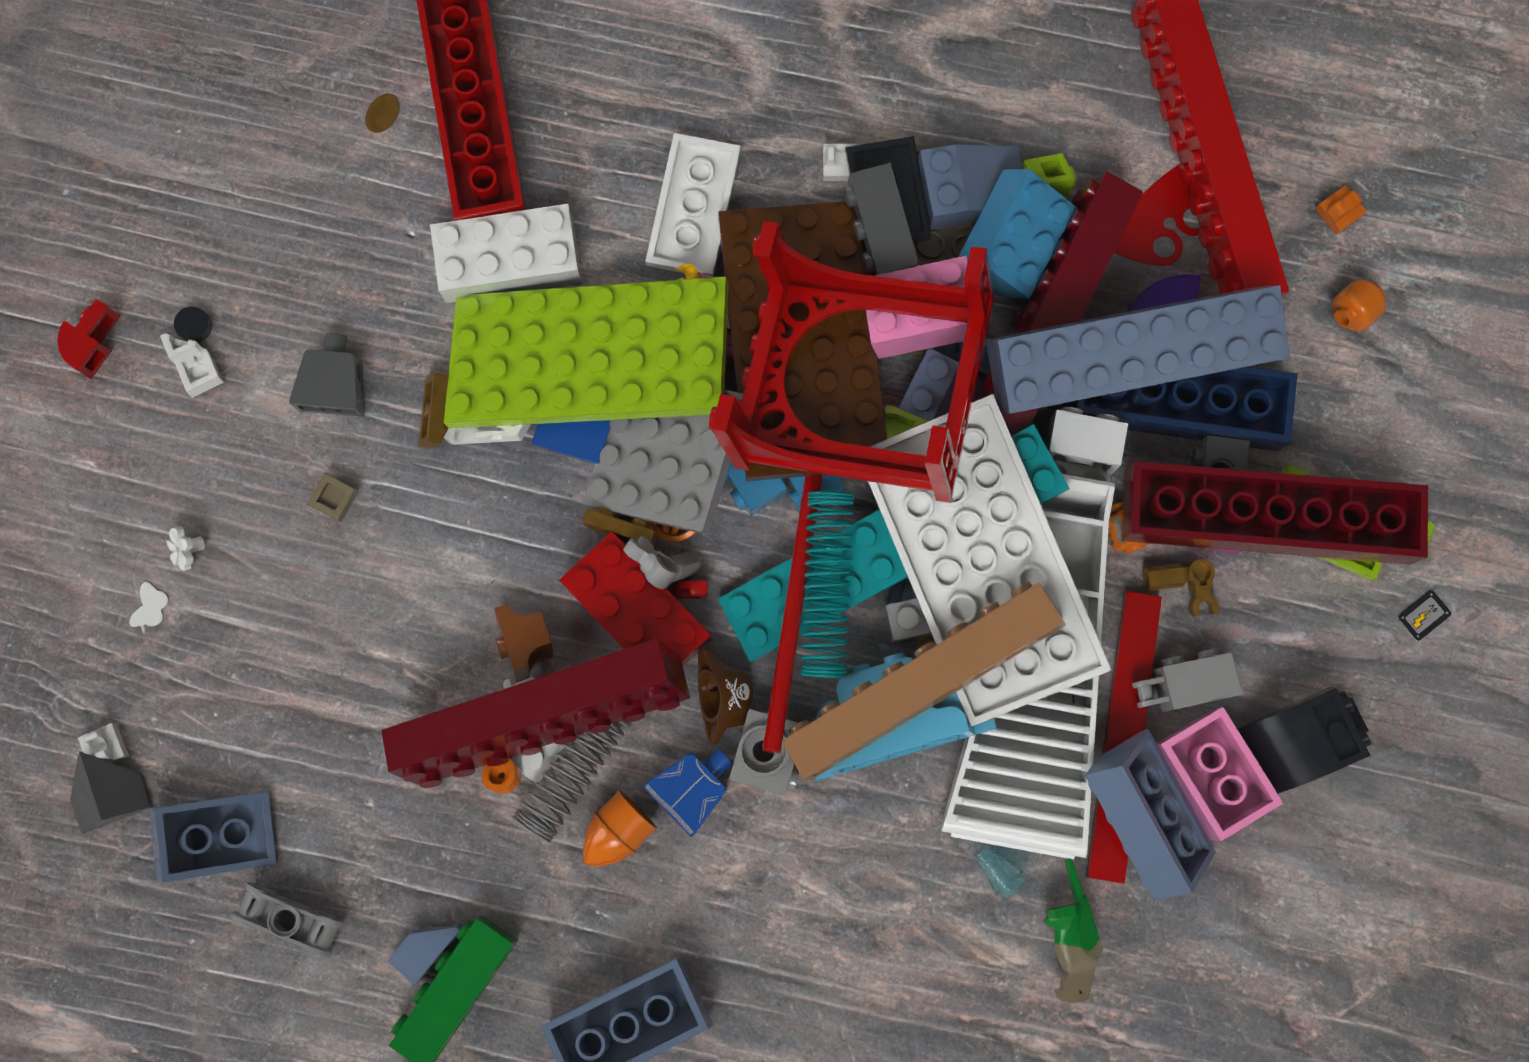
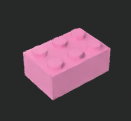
(901, 334)
(1218, 774)

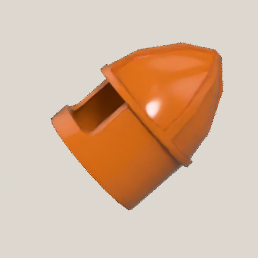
(616, 831)

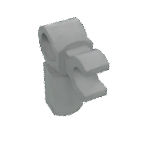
(659, 568)

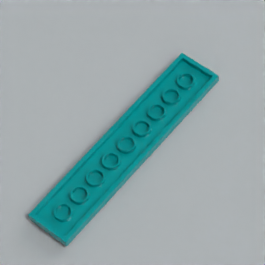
(758, 605)

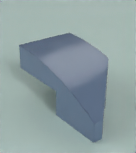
(422, 950)

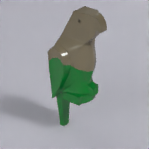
(1075, 942)

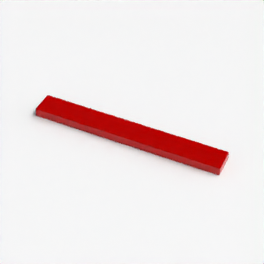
(1132, 664)

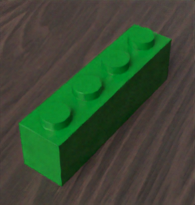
(453, 991)

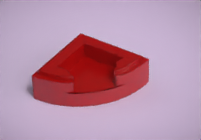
(690, 590)

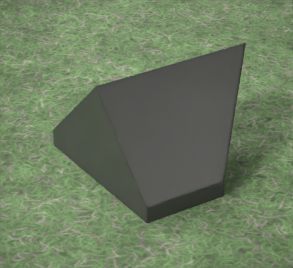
(106, 792)

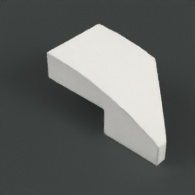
(193, 365)

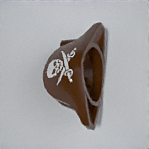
(723, 695)

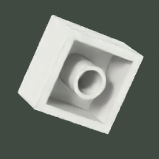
(1086, 439)

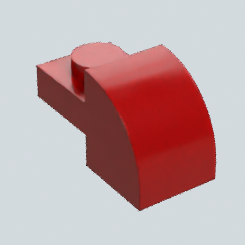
(82, 344)

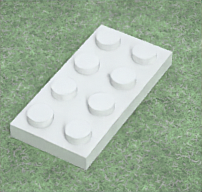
(693, 190)

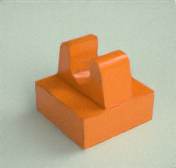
(1341, 209)

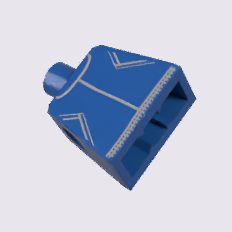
(690, 789)

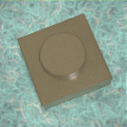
(332, 497)

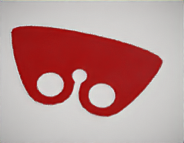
(1162, 200)

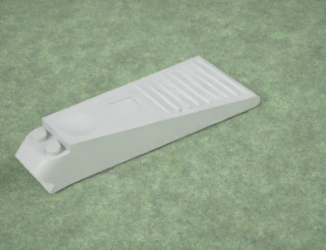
(1028, 776)

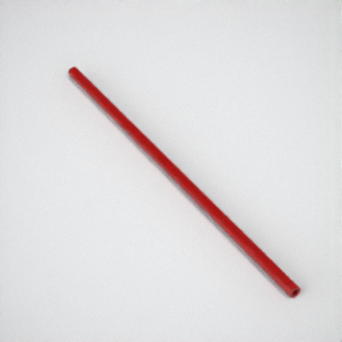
(790, 623)

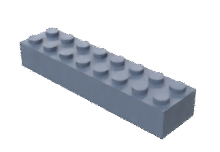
(1138, 348)

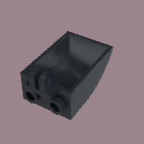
(1308, 739)

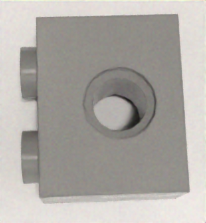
(772, 776)

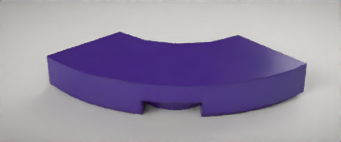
(1168, 291)

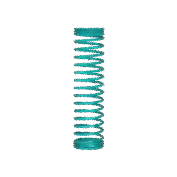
(838, 669)

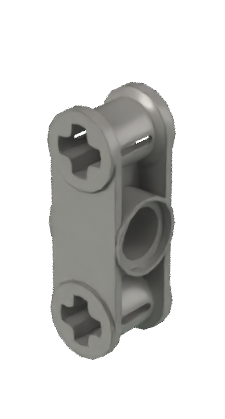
(263, 910)

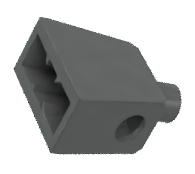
(330, 380)

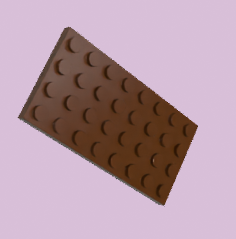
(833, 368)

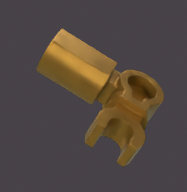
(1198, 575)

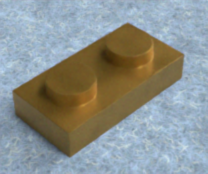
(433, 410)
(606, 521)

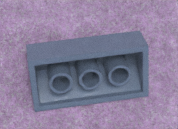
(1151, 816)

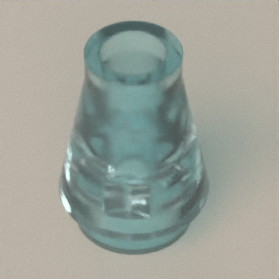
(1000, 873)

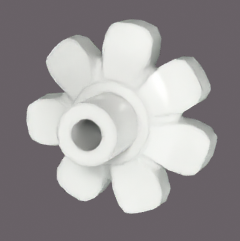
(183, 547)

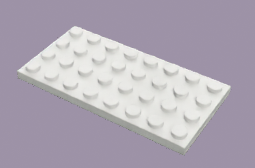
(982, 551)

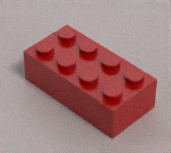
(628, 605)

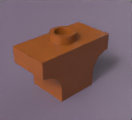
(522, 640)

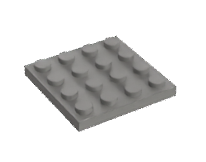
(661, 471)

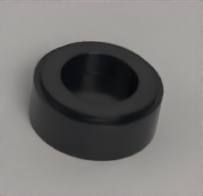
(192, 324)

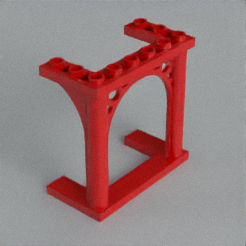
(799, 279)

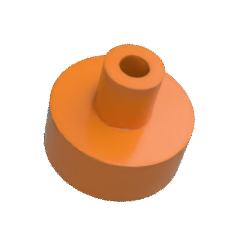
(502, 778)

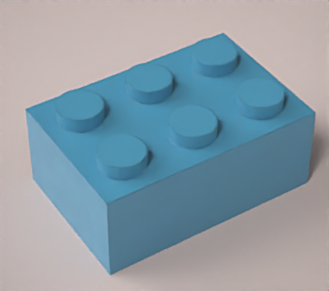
(1019, 231)

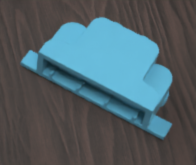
(932, 728)

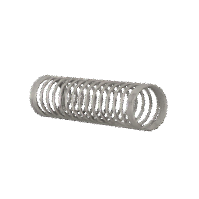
(537, 827)

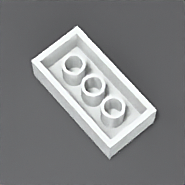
(506, 252)

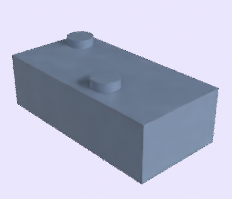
(632, 1019)

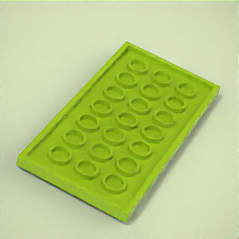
(588, 353)

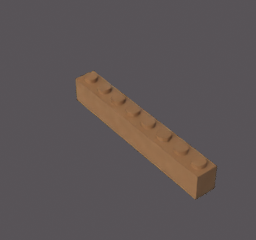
(924, 681)

